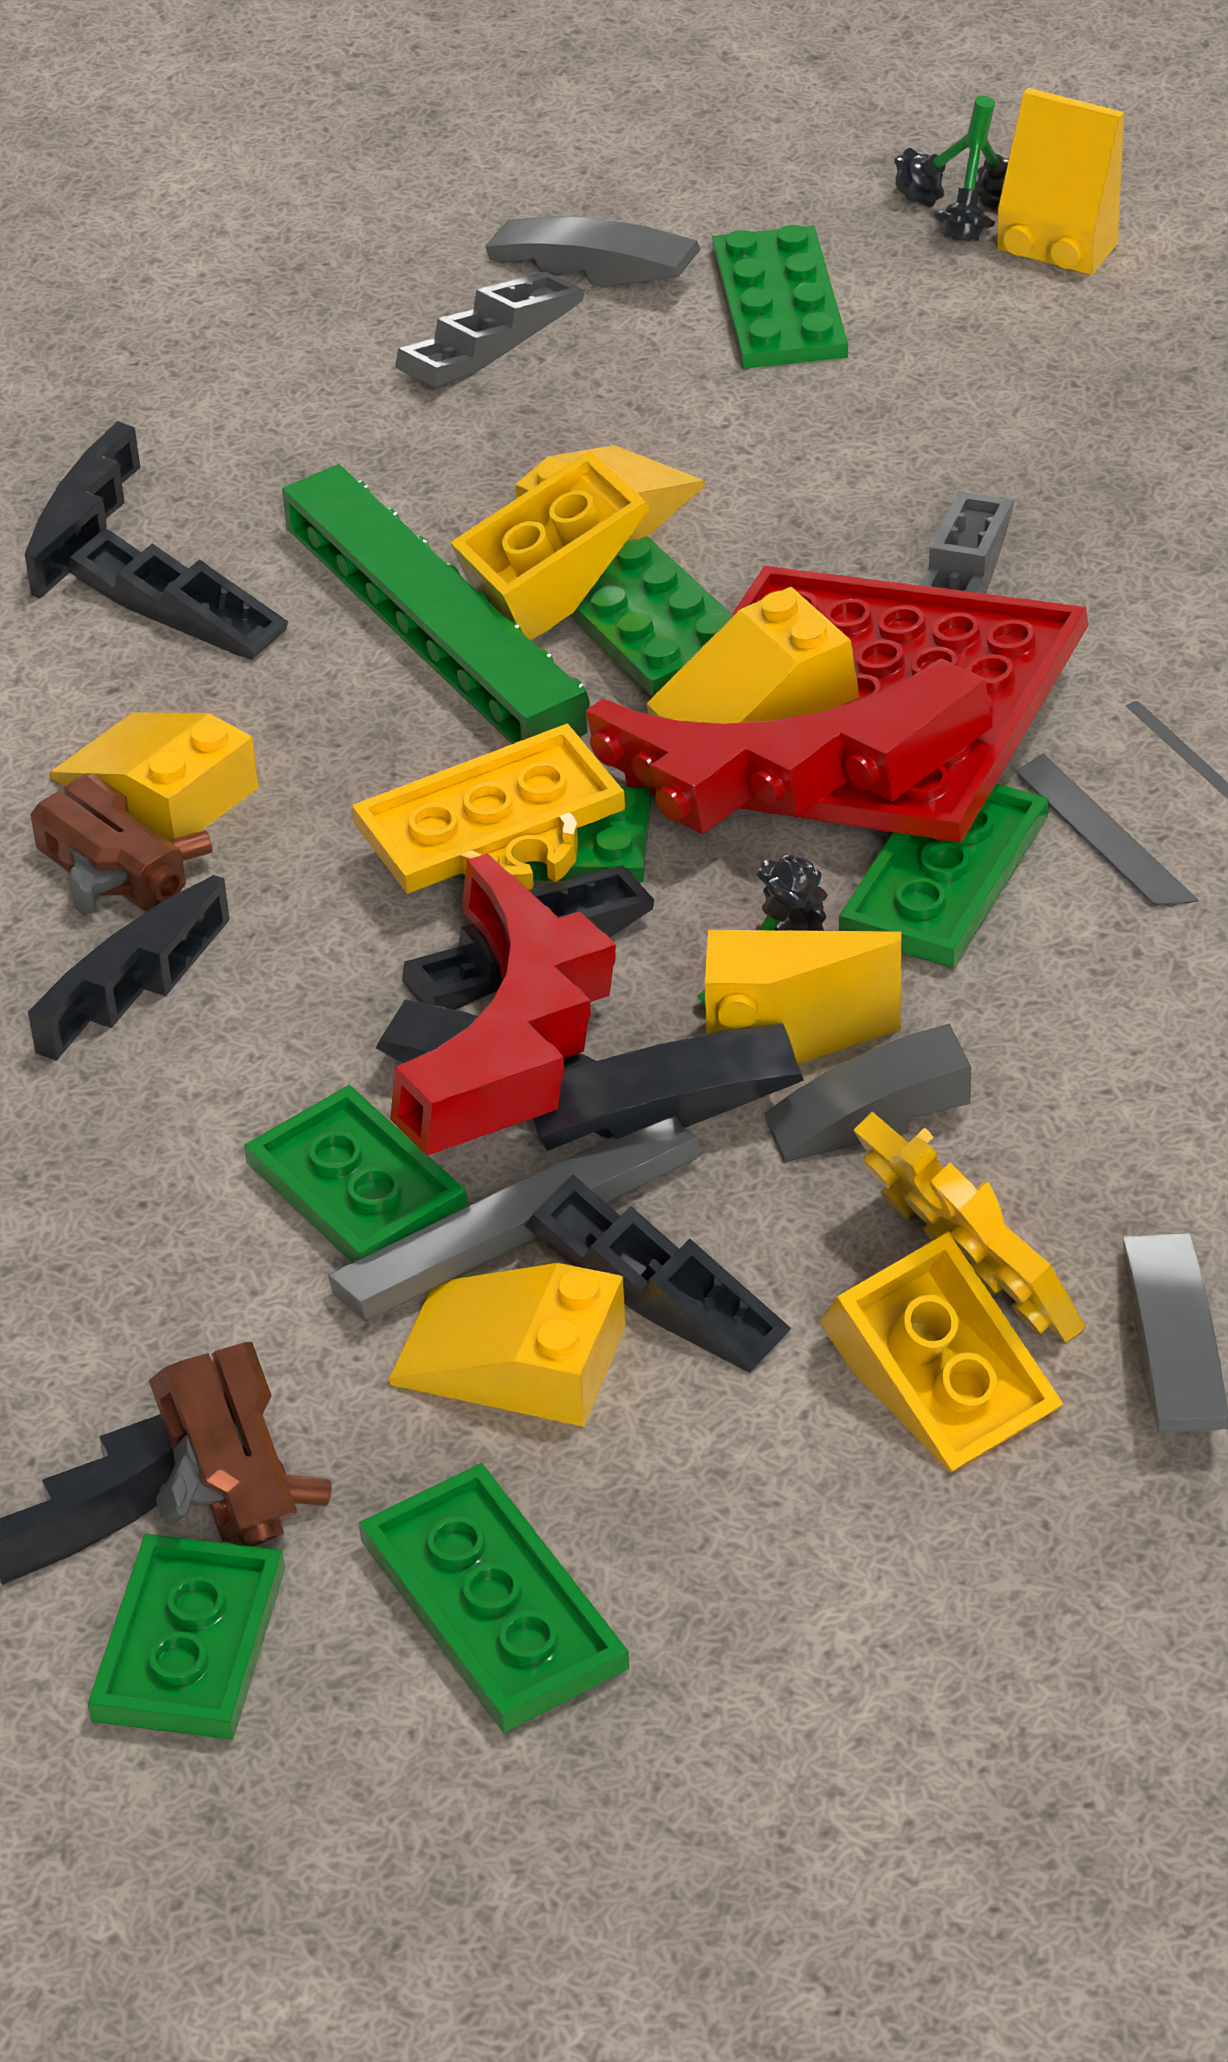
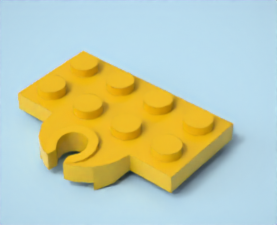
(506, 803)
(975, 1221)

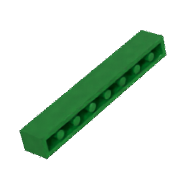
(433, 607)

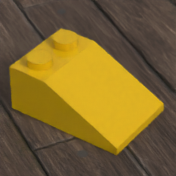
(1062, 182)
(658, 484)
(551, 543)
(764, 666)
(171, 768)
(819, 984)
(518, 1340)
(940, 1354)

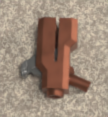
(109, 847)
(226, 1449)

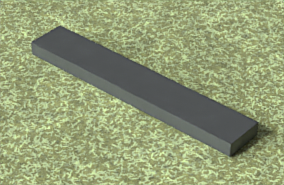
(499, 1221)

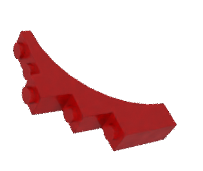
(796, 761)
(515, 1050)

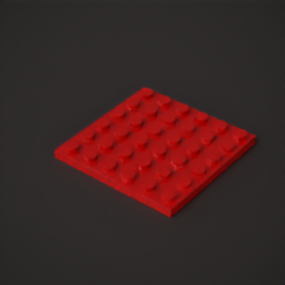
(905, 629)

